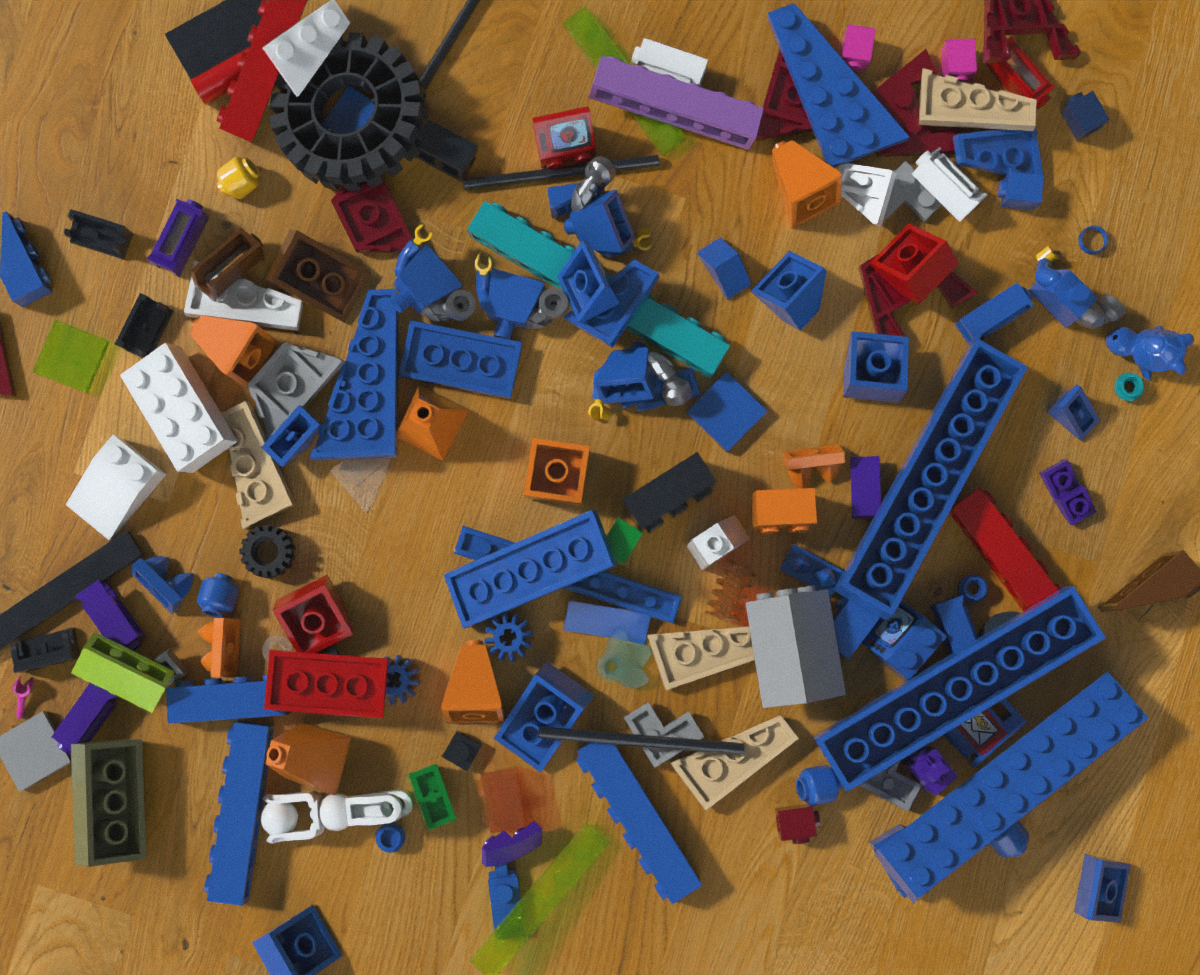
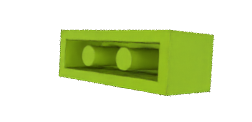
(122, 672)

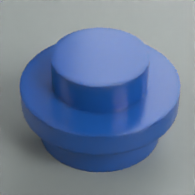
(390, 837)

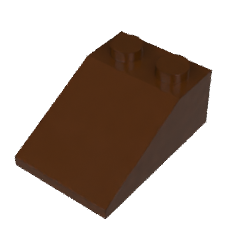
(317, 275)
(1165, 579)

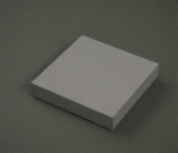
(31, 752)

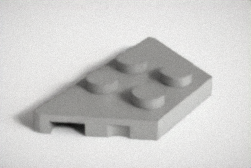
(290, 380)

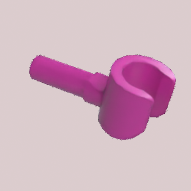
(22, 692)

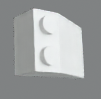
(114, 486)

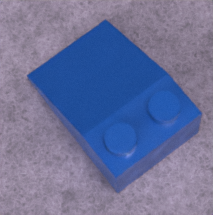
(547, 701)

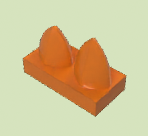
(801, 463)
(225, 641)

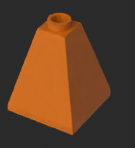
(804, 182)
(234, 346)
(436, 431)
(472, 688)
(310, 756)

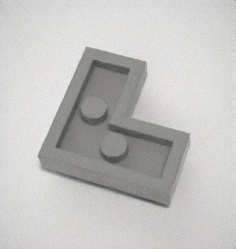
(912, 194)
(645, 722)
(893, 787)

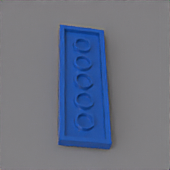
(530, 569)

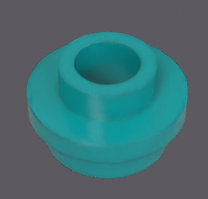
(1136, 383)

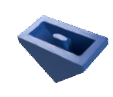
(724, 267)
(1075, 412)
(292, 436)

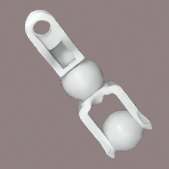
(332, 812)

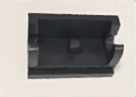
(446, 151)
(98, 234)
(144, 326)
(45, 651)

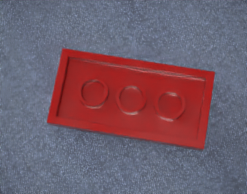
(326, 684)

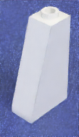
(717, 541)

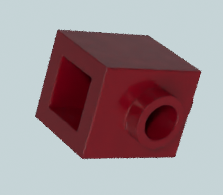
(797, 823)

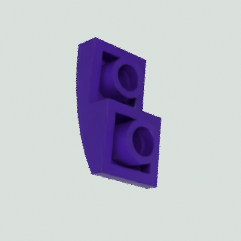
(865, 486)
(1067, 493)
(505, 848)

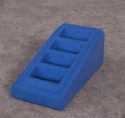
(561, 198)

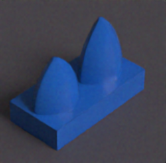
(810, 569)
(167, 592)

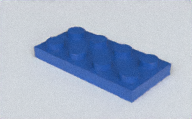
(460, 359)

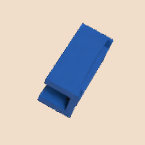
(995, 313)
(955, 623)

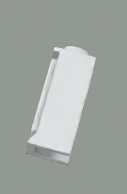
(670, 61)
(947, 183)

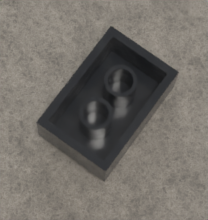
(669, 493)

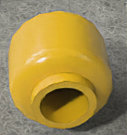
(238, 177)

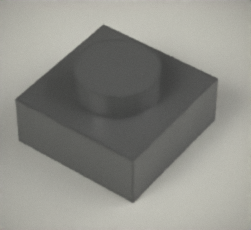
(172, 662)

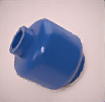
(218, 595)
(818, 785)
(1011, 842)

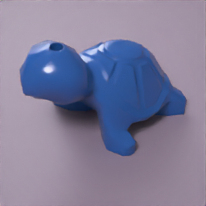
(1151, 348)

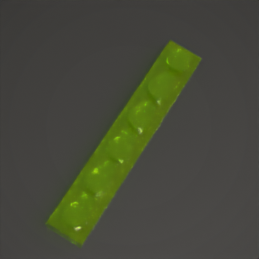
(594, 43)

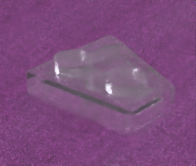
(362, 478)

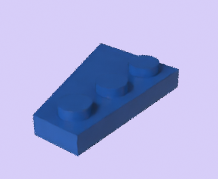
(999, 151)
(631, 289)

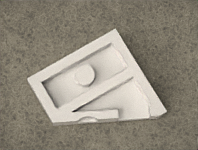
(867, 189)

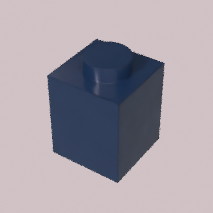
(1084, 115)

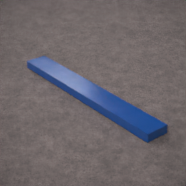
(601, 586)

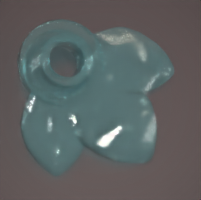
(628, 660)

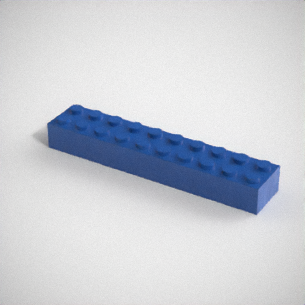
(930, 479)
(959, 687)
(1010, 786)

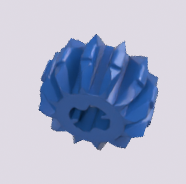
(501, 631)
(405, 678)

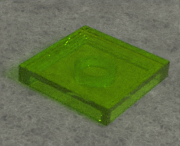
(71, 356)

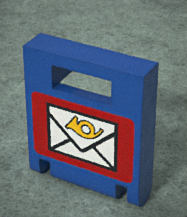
(984, 733)

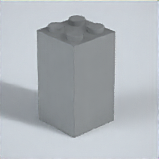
(795, 647)

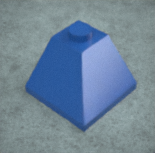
(793, 289)

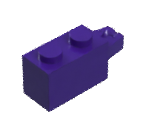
(930, 770)

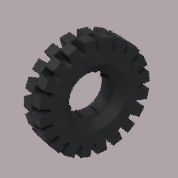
(376, 145)

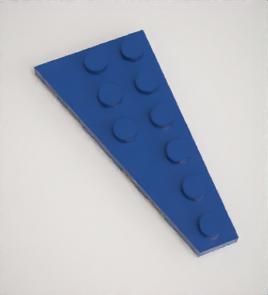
(837, 103)
(365, 396)

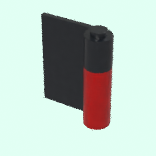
(213, 44)

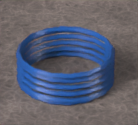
(1085, 249)

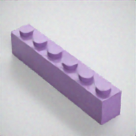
(676, 102)

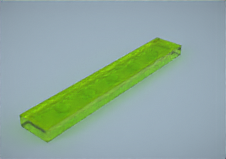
(539, 901)

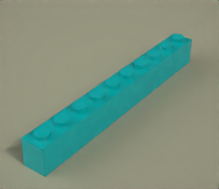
(545, 259)

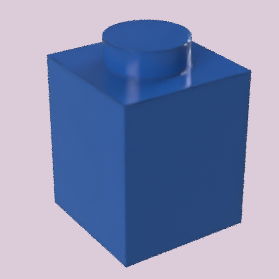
(1021, 190)

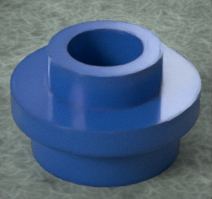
(981, 584)

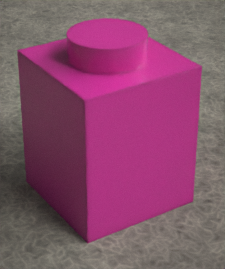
(857, 47)
(959, 59)

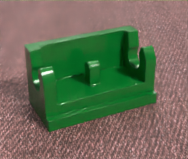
(431, 797)

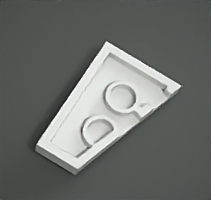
(306, 45)

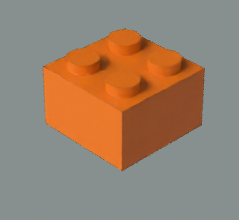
(556, 472)
(783, 510)

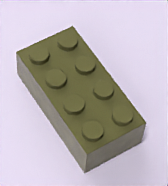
(108, 802)

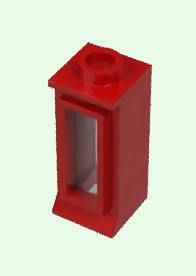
(1022, 76)

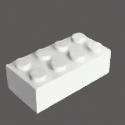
(178, 408)

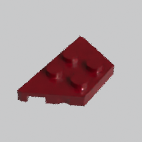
(782, 107)
(371, 219)

